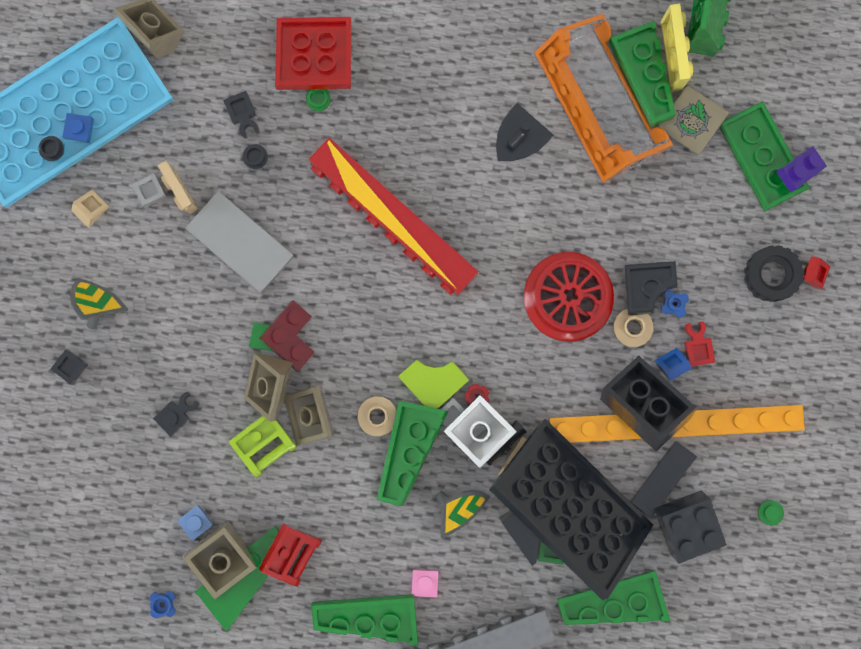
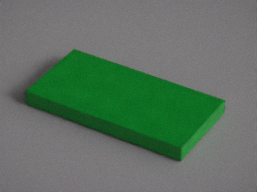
(760, 154)

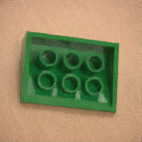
(707, 26)

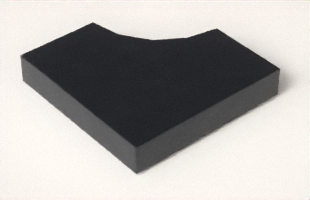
(646, 284)

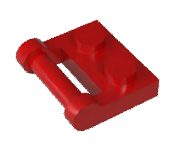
(285, 550)

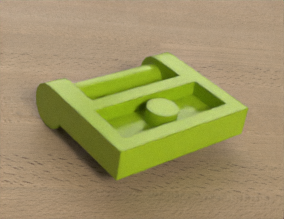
(257, 437)

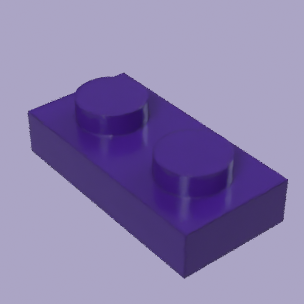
(801, 169)

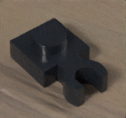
(240, 111)
(173, 416)

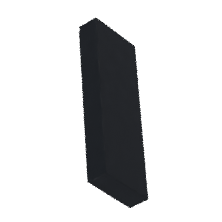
(663, 478)

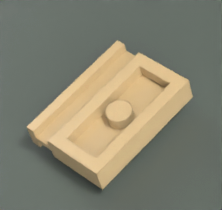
(173, 181)

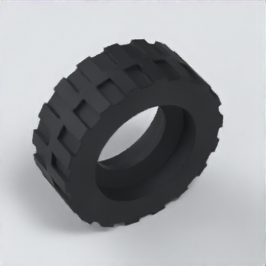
(792, 267)

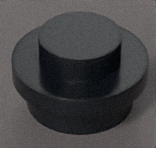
(51, 148)
(255, 156)

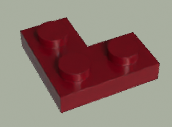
(282, 335)

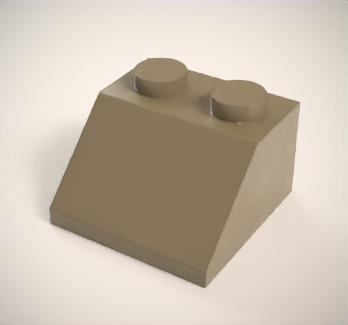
(151, 26)
(220, 560)

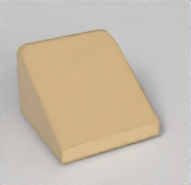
(89, 208)

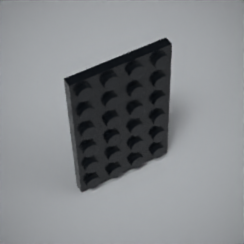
(572, 509)

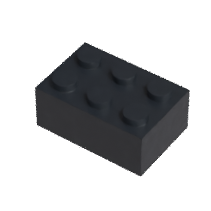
(647, 403)

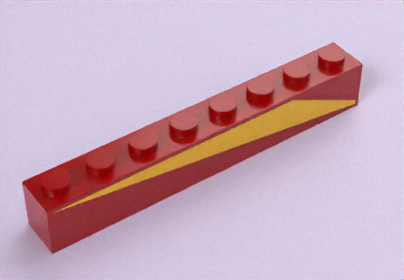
(393, 216)

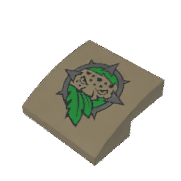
(695, 120)

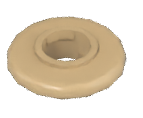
(628, 339)
(364, 416)

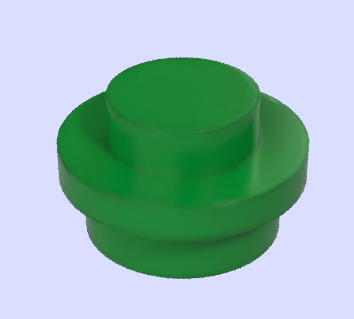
(318, 99)
(770, 512)

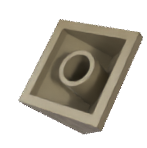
(268, 384)
(309, 415)

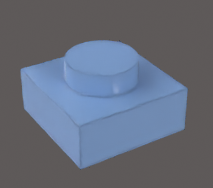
(195, 522)

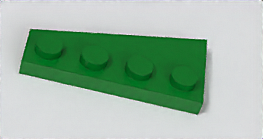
(643, 66)
(408, 448)
(632, 600)
(233, 601)
(376, 617)

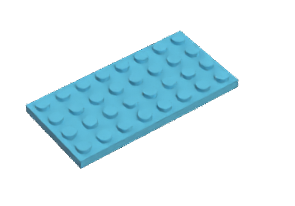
(95, 78)

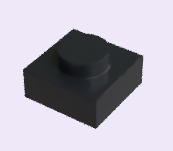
(69, 366)

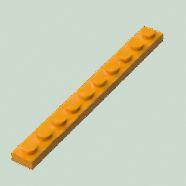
(701, 424)

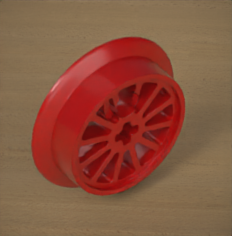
(601, 308)

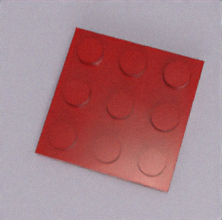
(313, 53)

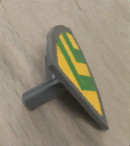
(93, 301)
(459, 509)

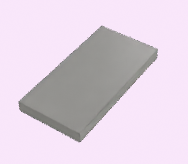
(239, 242)

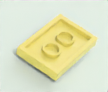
(676, 48)

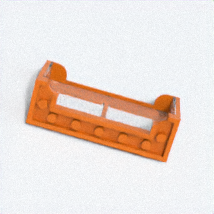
(599, 98)

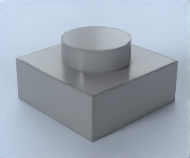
(149, 190)
(455, 411)

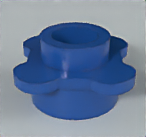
(668, 306)
(157, 610)

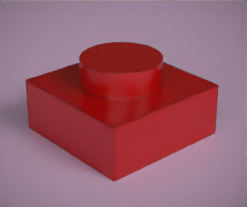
(816, 272)

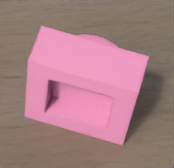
(425, 583)

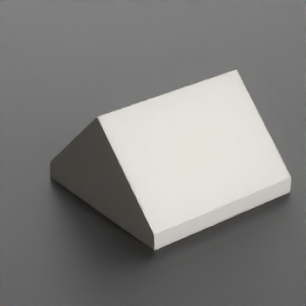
(480, 431)

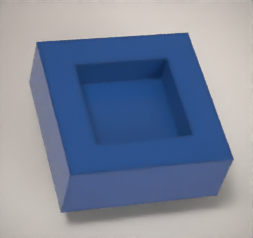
(78, 128)
(673, 364)

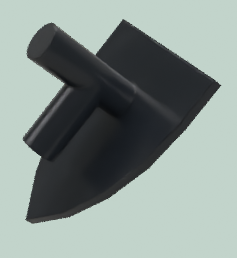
(520, 135)

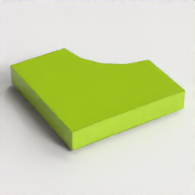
(432, 384)

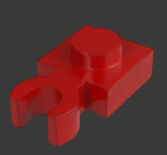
(698, 350)

